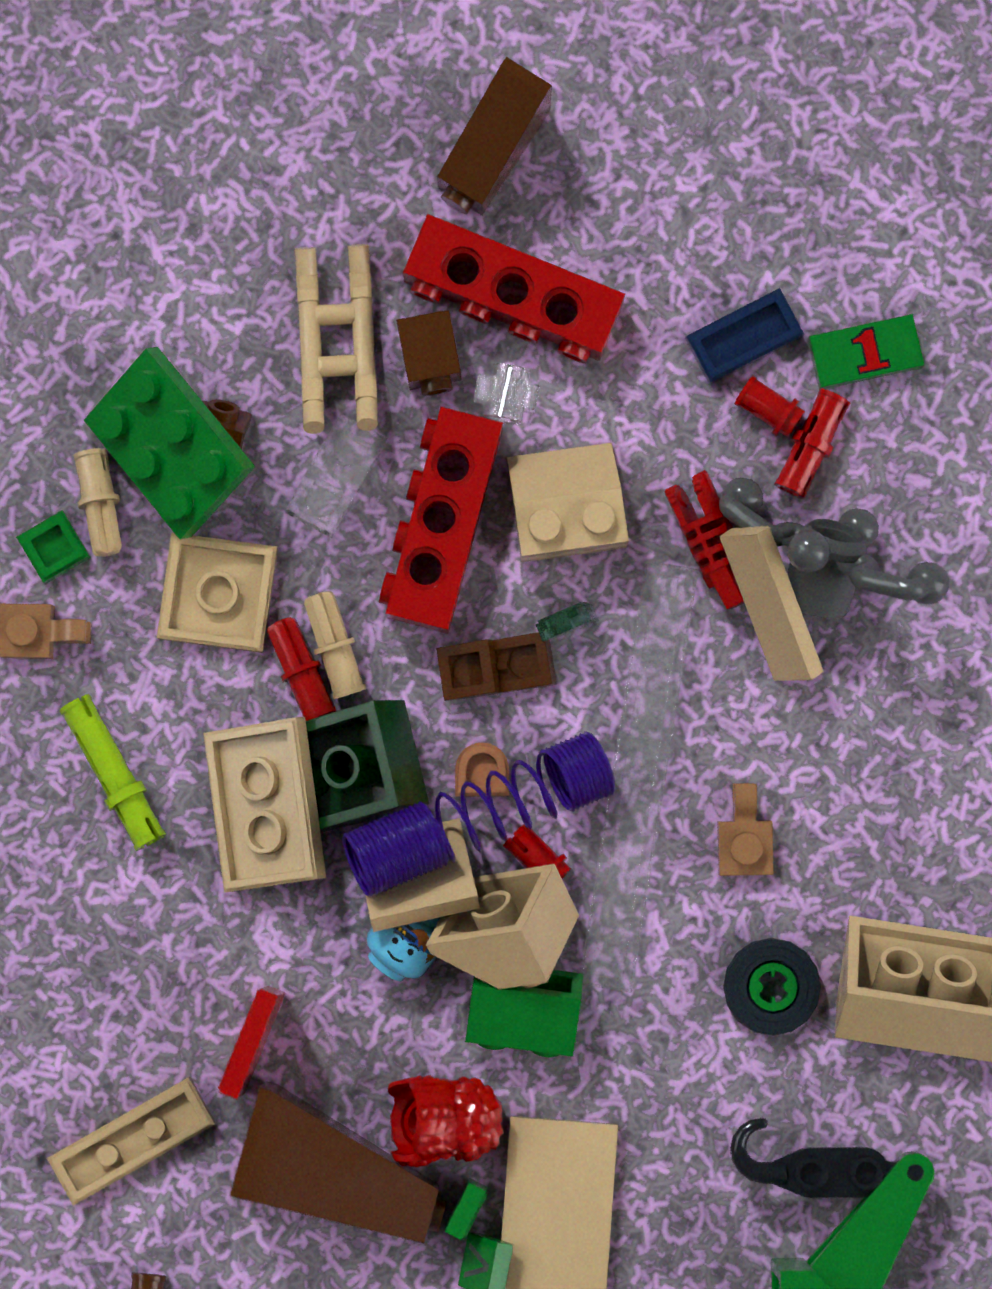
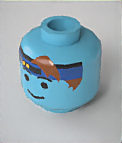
(402, 950)

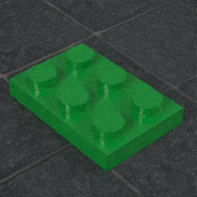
(169, 443)

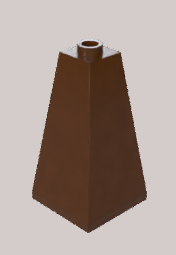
(326, 1171)

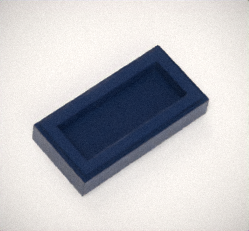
(744, 336)

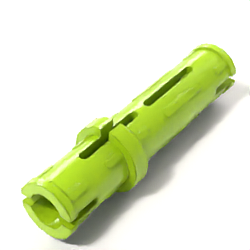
(123, 791)

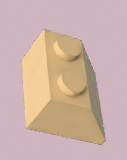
(567, 502)
(514, 932)

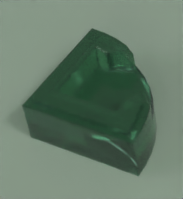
(566, 621)

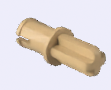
(98, 501)
(333, 644)

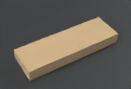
(771, 603)
(131, 1141)

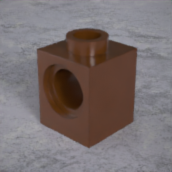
(429, 352)

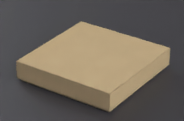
(217, 593)
(433, 895)

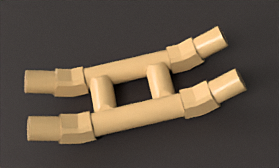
(314, 315)

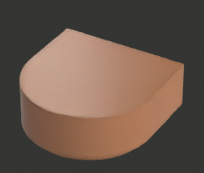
(474, 766)

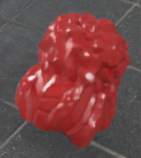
(443, 1119)

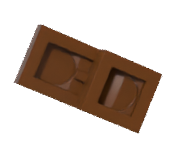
(495, 666)

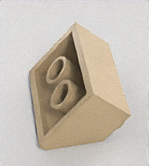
(916, 989)

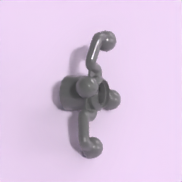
(831, 556)

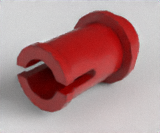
(770, 407)
(533, 851)

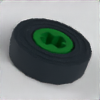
(800, 986)

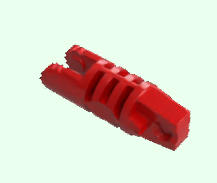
(704, 537)

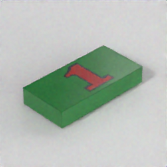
(865, 352)

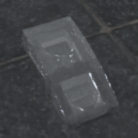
(335, 476)

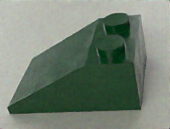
(364, 763)

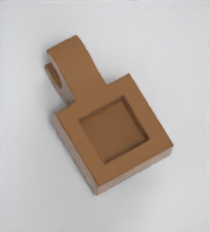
(31, 631)
(744, 843)

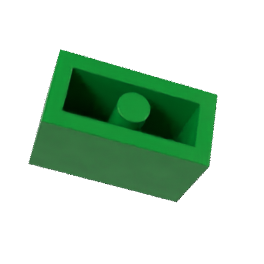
(527, 1018)

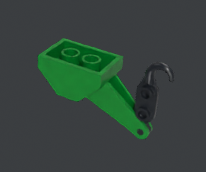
(870, 1235)

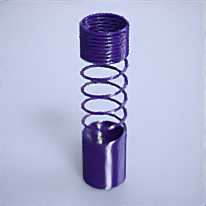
(416, 842)

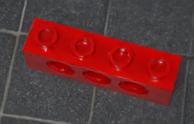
(445, 244)
(476, 442)

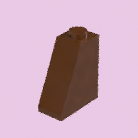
(494, 138)

